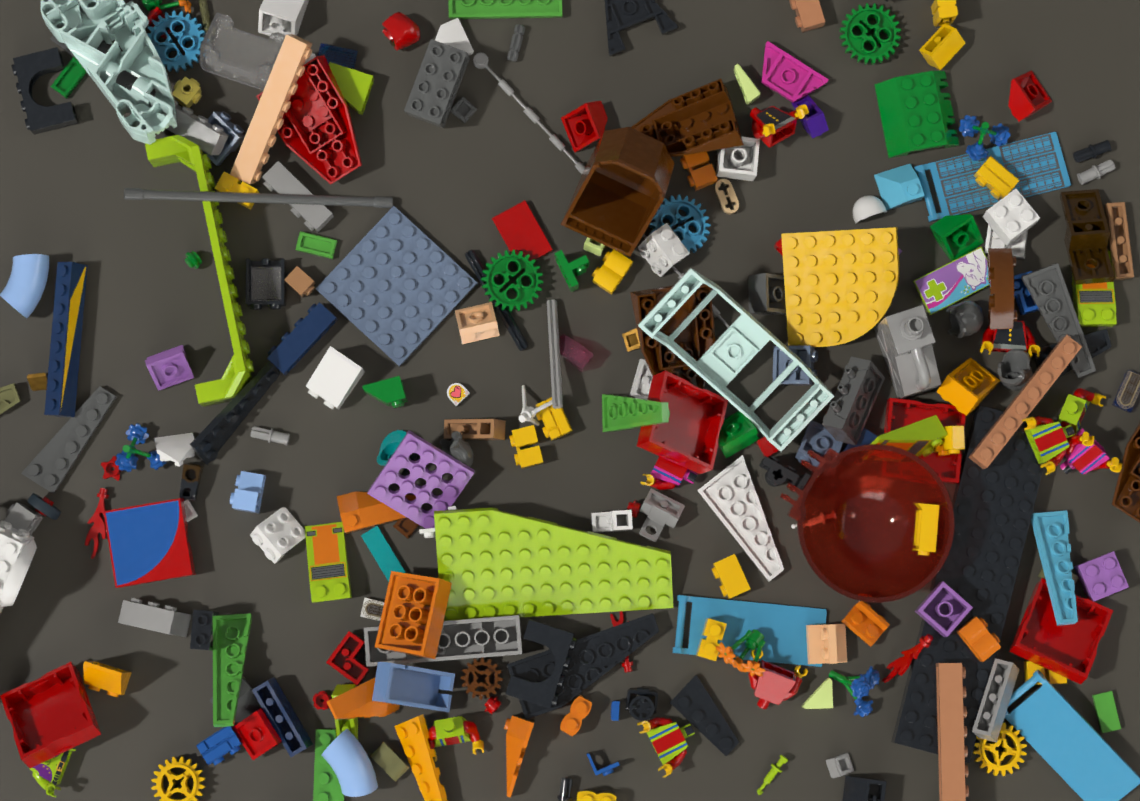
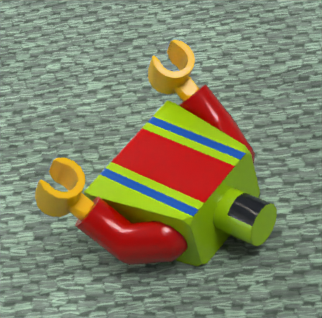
(1076, 407)
(1048, 440)
(454, 731)
(667, 741)

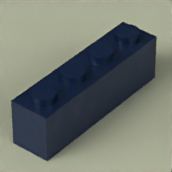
(302, 338)
(282, 717)

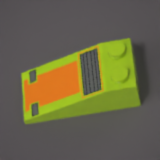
(1095, 303)
(917, 437)
(327, 562)

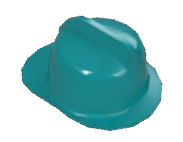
(389, 446)

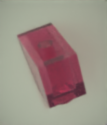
(574, 352)

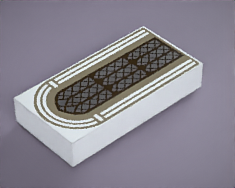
(372, 609)

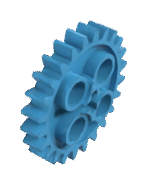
(189, 33)
(669, 211)

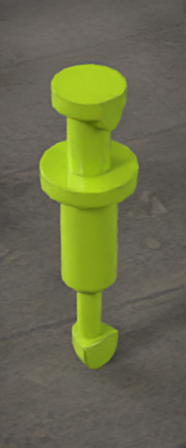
(772, 773)

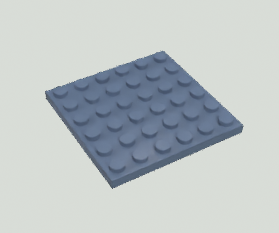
(396, 286)

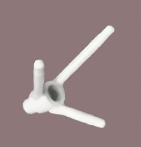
(529, 412)

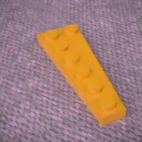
(415, 743)

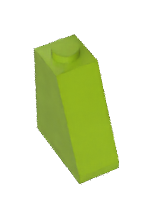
(353, 85)

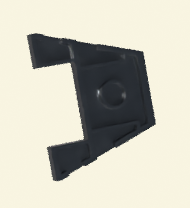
(628, 13)

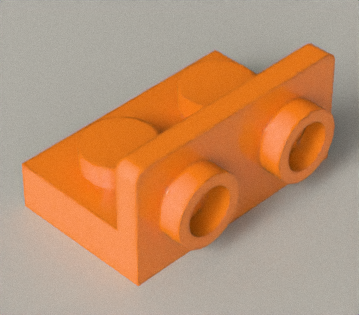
(865, 622)

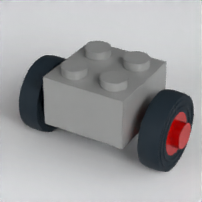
(25, 518)

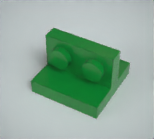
(569, 269)
(736, 434)

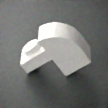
(612, 521)

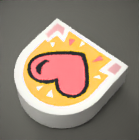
(457, 393)

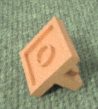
(477, 323)
(826, 643)

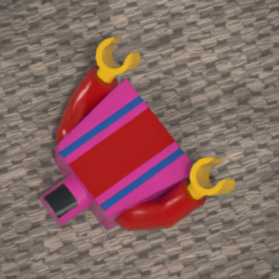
(1087, 455)
(668, 475)

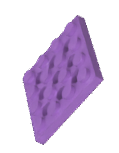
(428, 454)

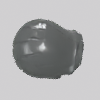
(965, 318)
(1015, 369)
(458, 448)

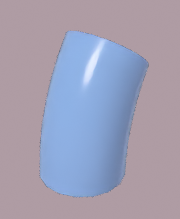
(26, 282)
(351, 765)

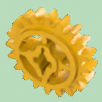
(996, 765)
(171, 777)

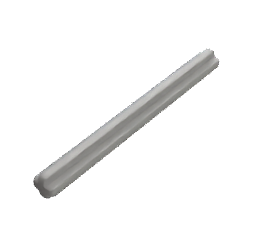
(554, 349)

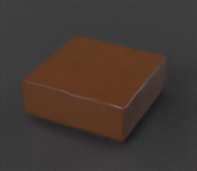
(405, 526)

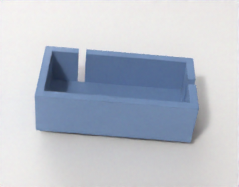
(412, 686)

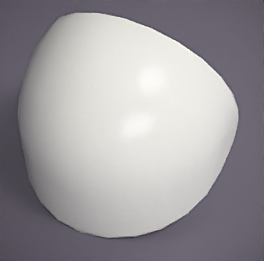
(866, 207)

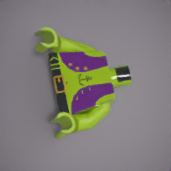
(51, 772)

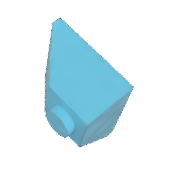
(899, 186)

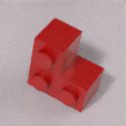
(344, 658)

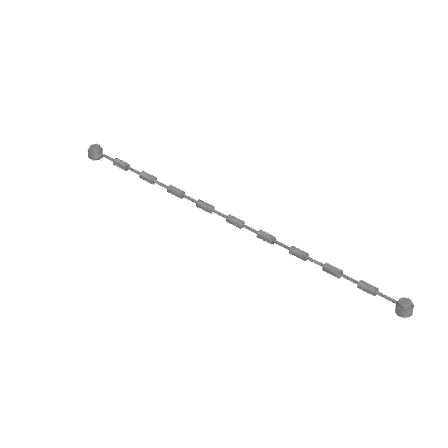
(481, 61)

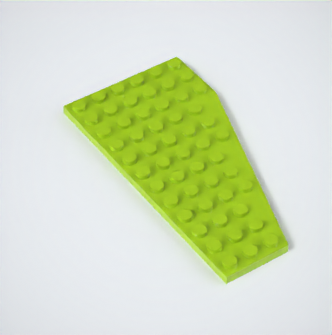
(538, 568)

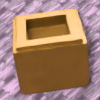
(631, 340)
(37, 381)

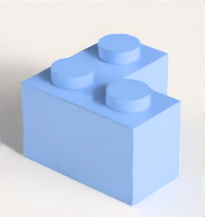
(249, 492)

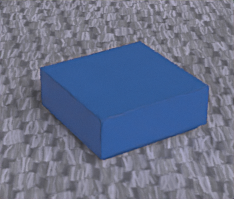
(615, 710)

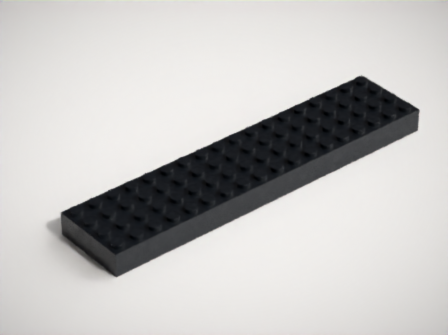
(989, 536)

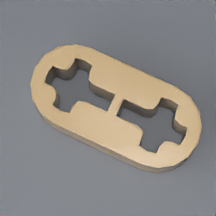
(730, 194)

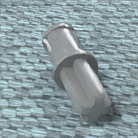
(1096, 172)
(270, 435)

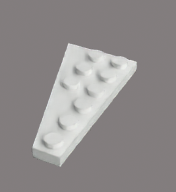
(739, 509)

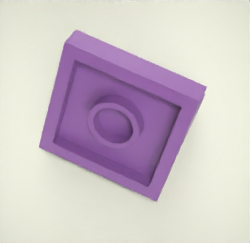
(169, 367)

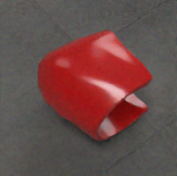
(401, 31)

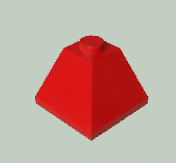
(1027, 96)
(585, 124)

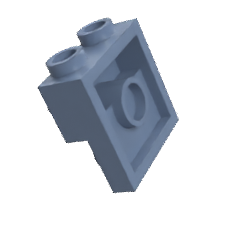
(235, 135)
(797, 376)
(818, 440)

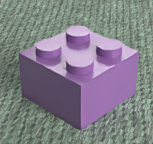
(1101, 576)
(943, 609)

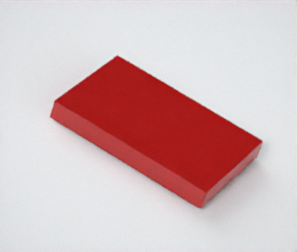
(522, 232)

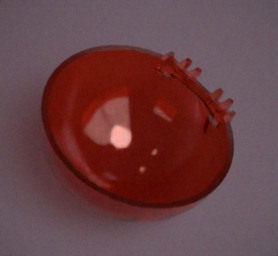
(861, 521)

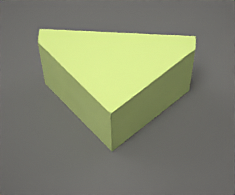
(821, 697)

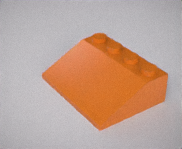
(413, 614)

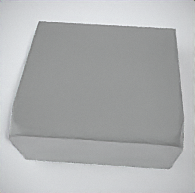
(839, 765)

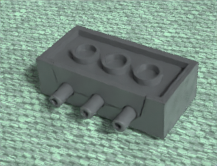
(853, 400)

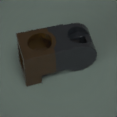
(190, 481)

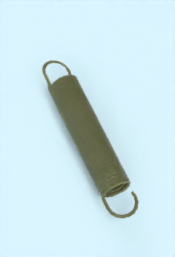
(205, 14)

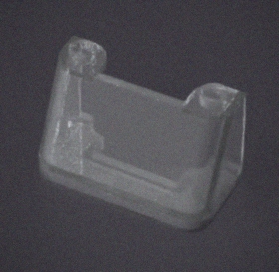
(239, 53)

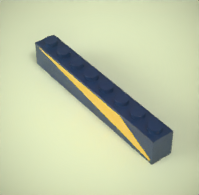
(66, 339)

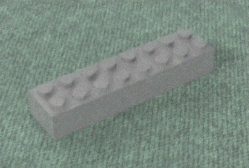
(458, 641)

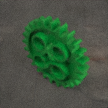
(856, 43)
(523, 293)

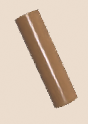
(1119, 240)

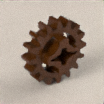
(491, 669)

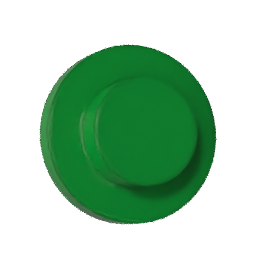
(192, 260)

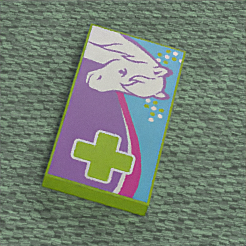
(953, 281)

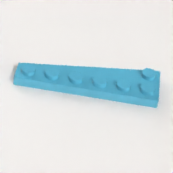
(1052, 540)

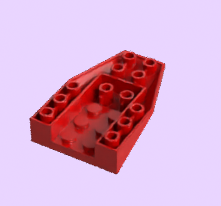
(320, 123)

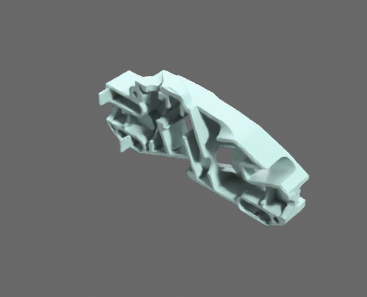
(83, 28)

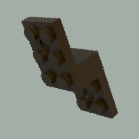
(1086, 236)

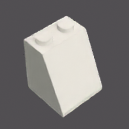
(281, 16)
(334, 378)

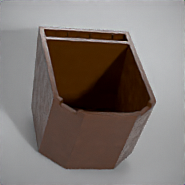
(620, 189)

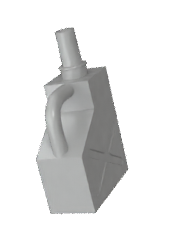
(909, 352)

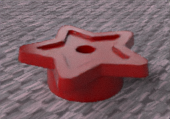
(107, 468)

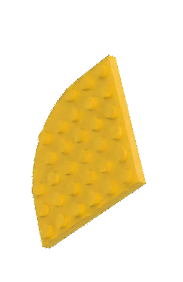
(838, 283)

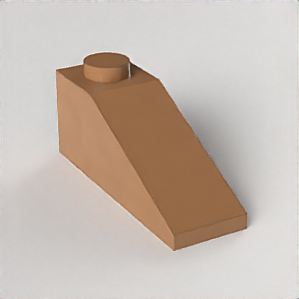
(475, 429)

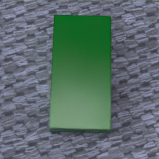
(69, 78)

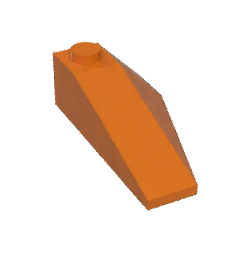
(363, 511)
(359, 703)
(516, 743)

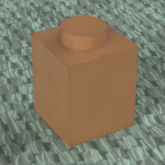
(300, 282)

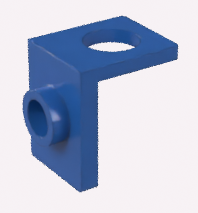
(605, 770)

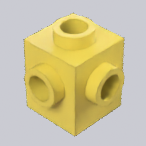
(187, 92)

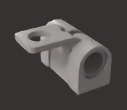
(660, 511)

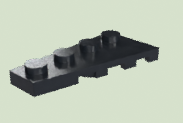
(1096, 341)
(704, 715)

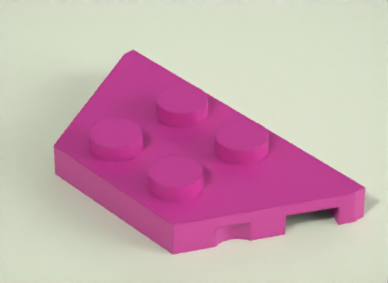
(788, 75)

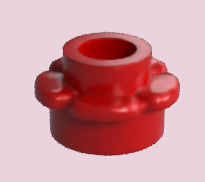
(635, 507)
(318, 704)
(492, 705)

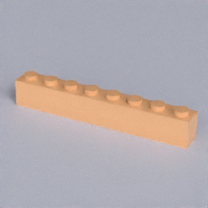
(271, 108)

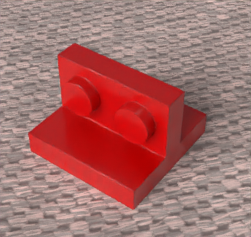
(257, 734)

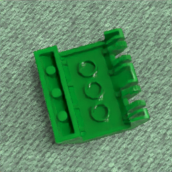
(915, 113)

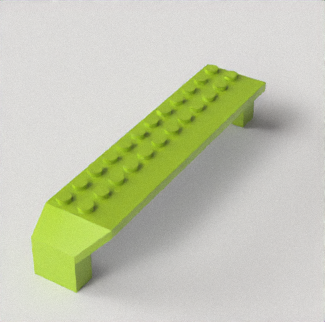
(238, 373)

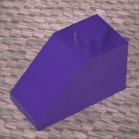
(815, 121)

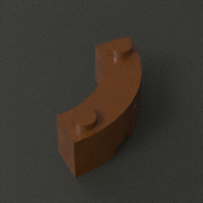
(1001, 280)

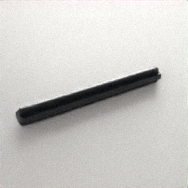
(505, 314)

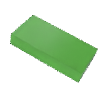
(316, 245)
(1106, 712)

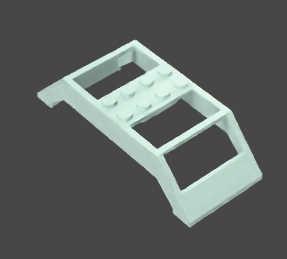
(732, 353)

